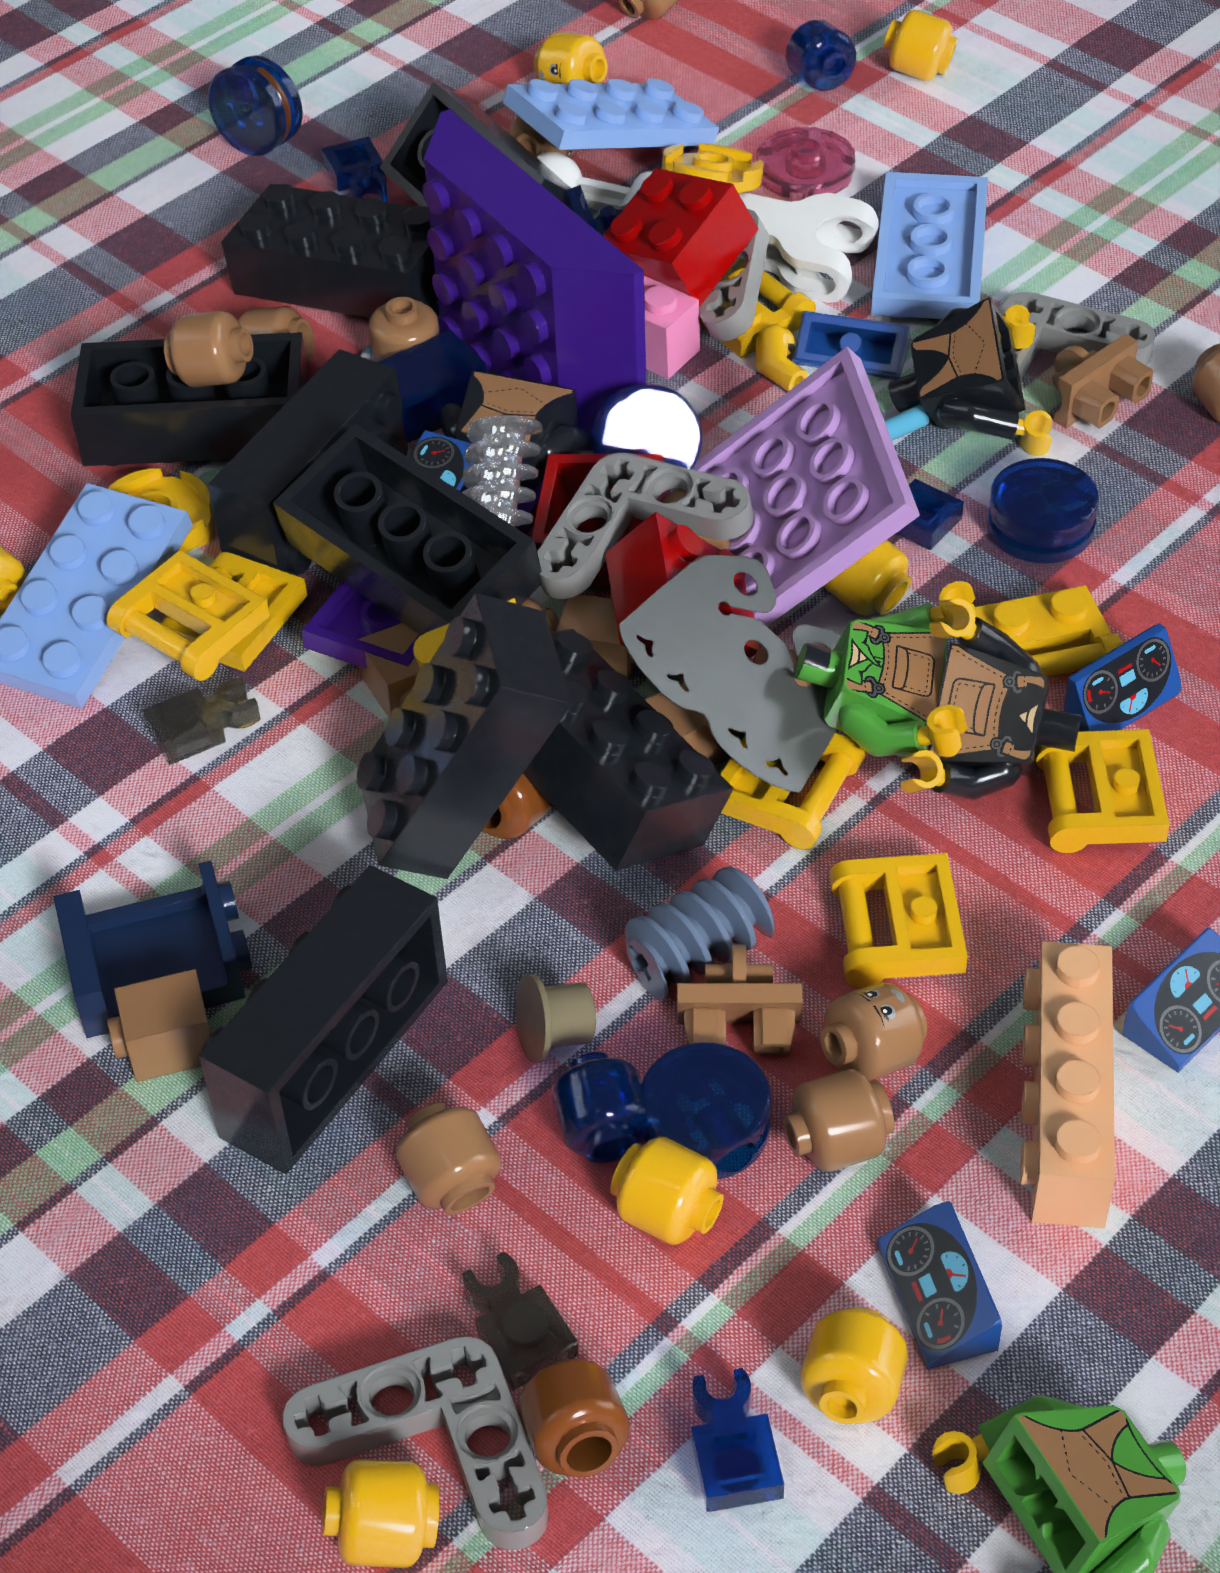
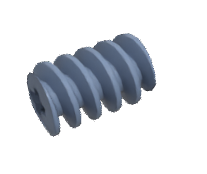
(694, 926)

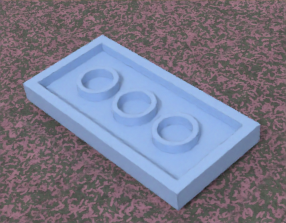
(610, 114)
(929, 245)
(57, 624)

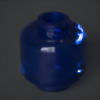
(818, 51)
(599, 1107)

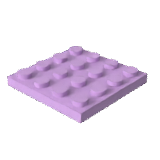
(817, 481)

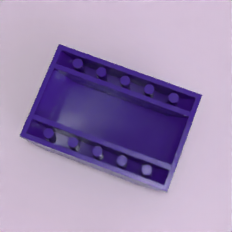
(528, 274)

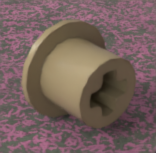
(553, 1016)

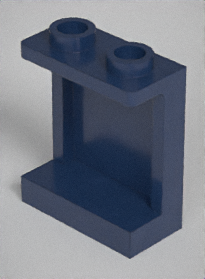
(152, 942)

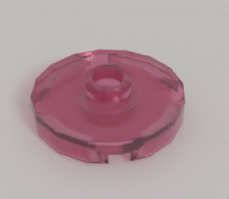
(806, 162)

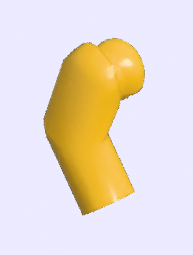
(772, 357)

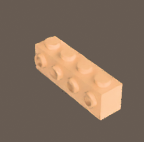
(1071, 1085)

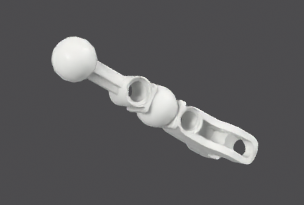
(801, 233)

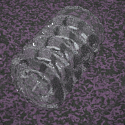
(498, 466)

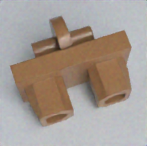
(1094, 378)
(741, 995)

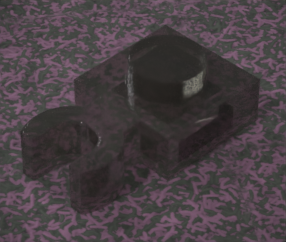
(196, 723)
(519, 1327)

